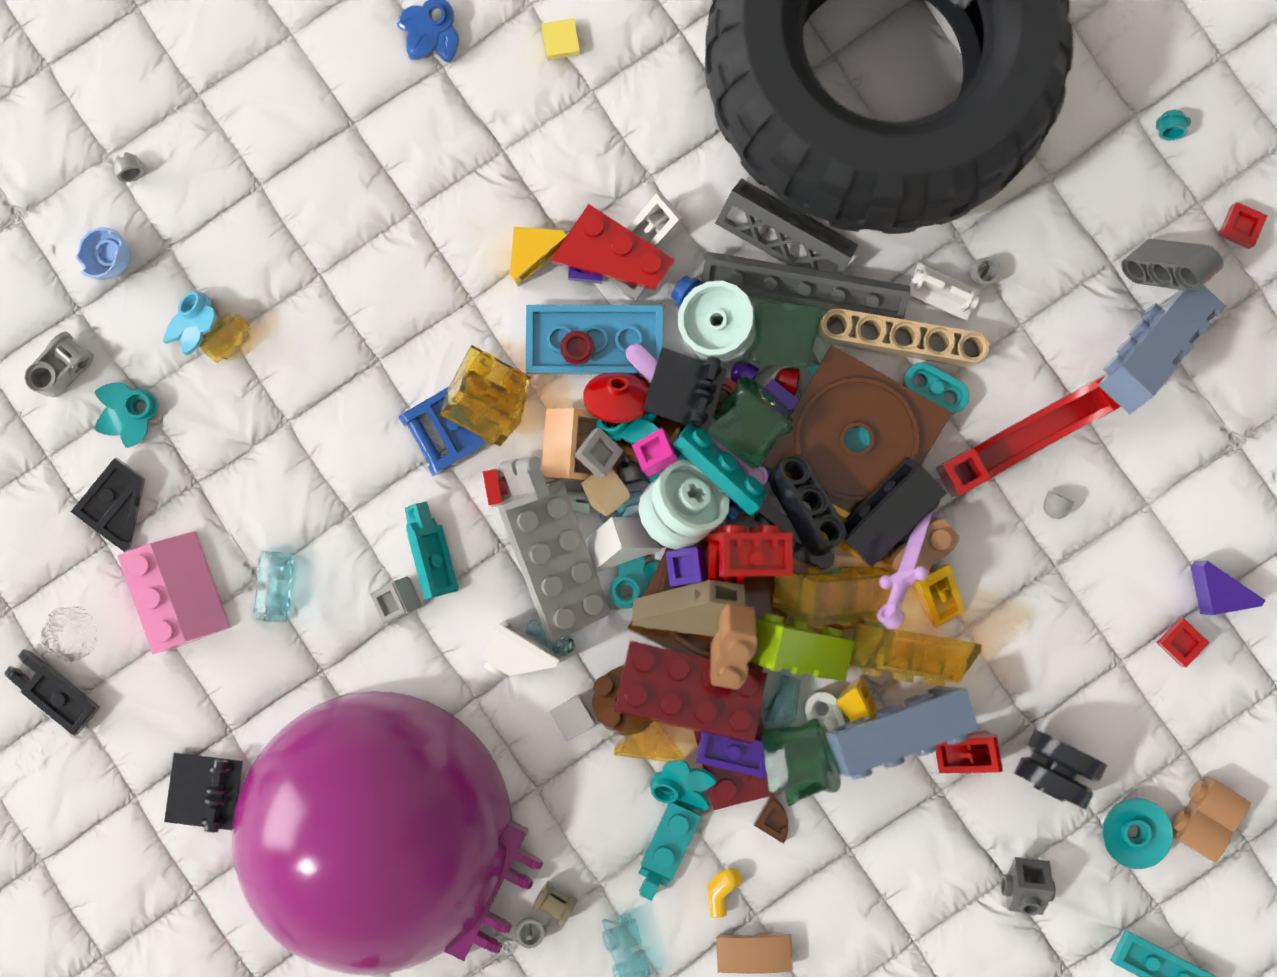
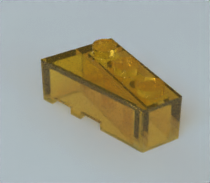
(832, 596)

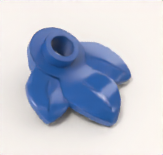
(429, 35)

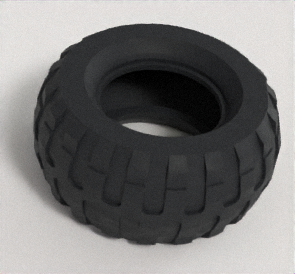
(874, 170)

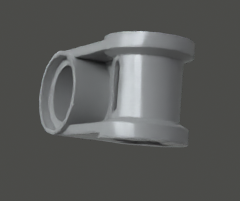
(60, 364)

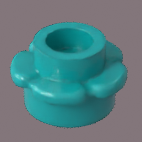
(1173, 125)

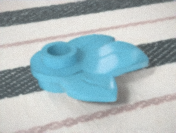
(191, 322)

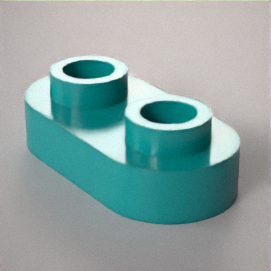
(936, 385)

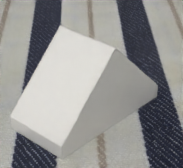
(656, 221)
(619, 542)

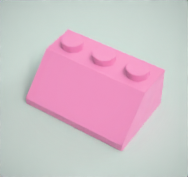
(173, 592)

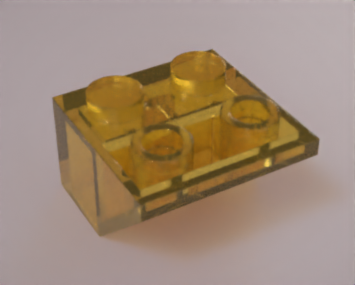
(486, 396)

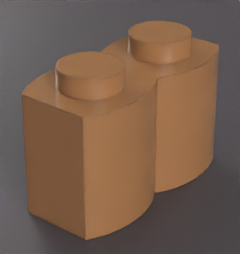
(938, 543)
(733, 646)
(1209, 818)

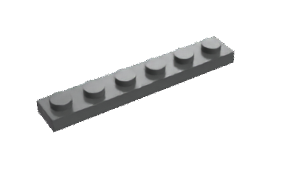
(807, 285)

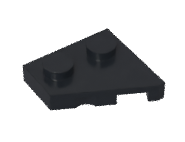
(113, 504)

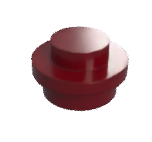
(577, 348)

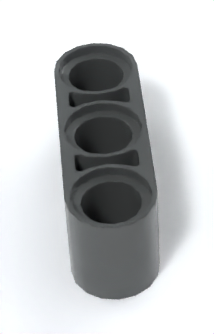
(1172, 264)

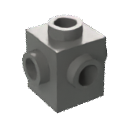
(1028, 886)

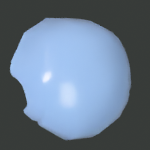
(103, 254)

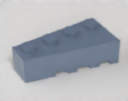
(1158, 346)
(901, 731)

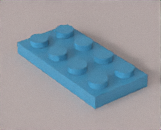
(609, 326)

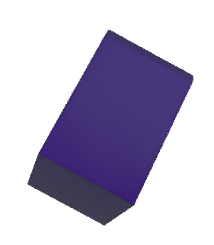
(1220, 592)

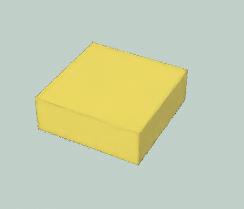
(560, 39)

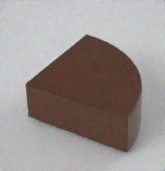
(773, 819)

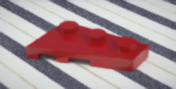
(611, 250)

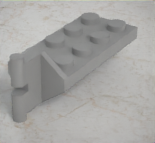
(550, 550)

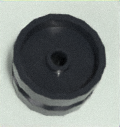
(1060, 769)

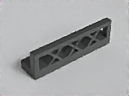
(786, 222)

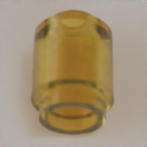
(226, 337)

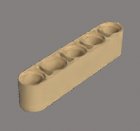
(918, 332)

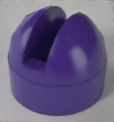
(743, 369)

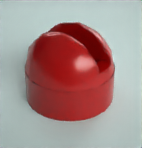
(788, 379)

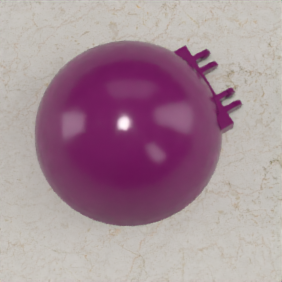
(376, 835)

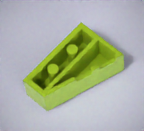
(802, 648)

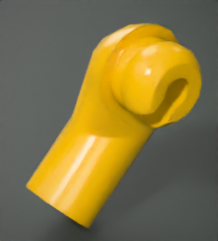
(719, 888)

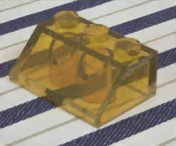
(911, 655)

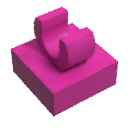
(655, 452)

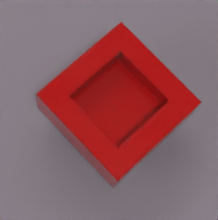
(1242, 225)
(495, 486)
(1182, 642)

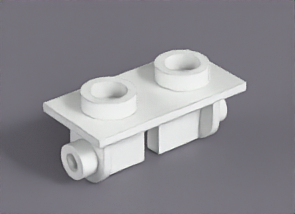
(943, 292)

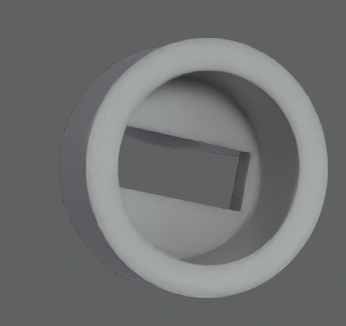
(128, 168)
(989, 275)
(1057, 506)
(536, 931)

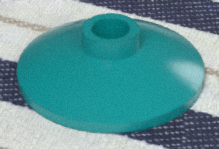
(1153, 834)

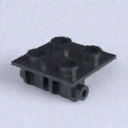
(685, 389)
(203, 791)

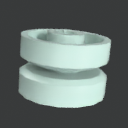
(712, 305)
(682, 506)

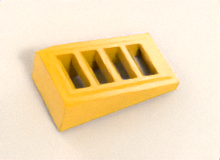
(857, 701)

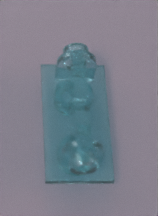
(274, 601)
(619, 940)

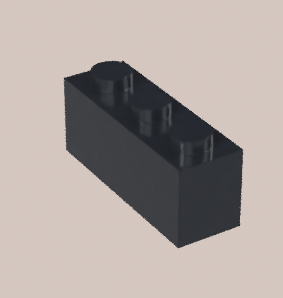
(891, 511)

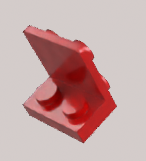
(755, 553)

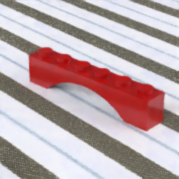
(1025, 438)

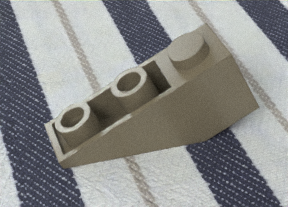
(688, 608)

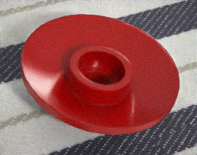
(616, 397)

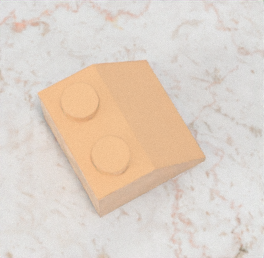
(563, 437)

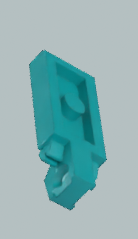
(430, 552)
(667, 847)

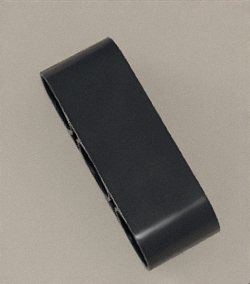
(807, 488)

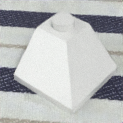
(516, 653)

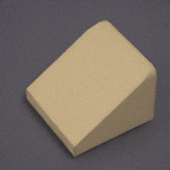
(606, 492)

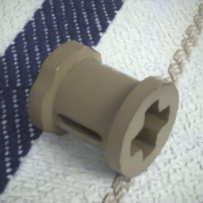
(554, 903)

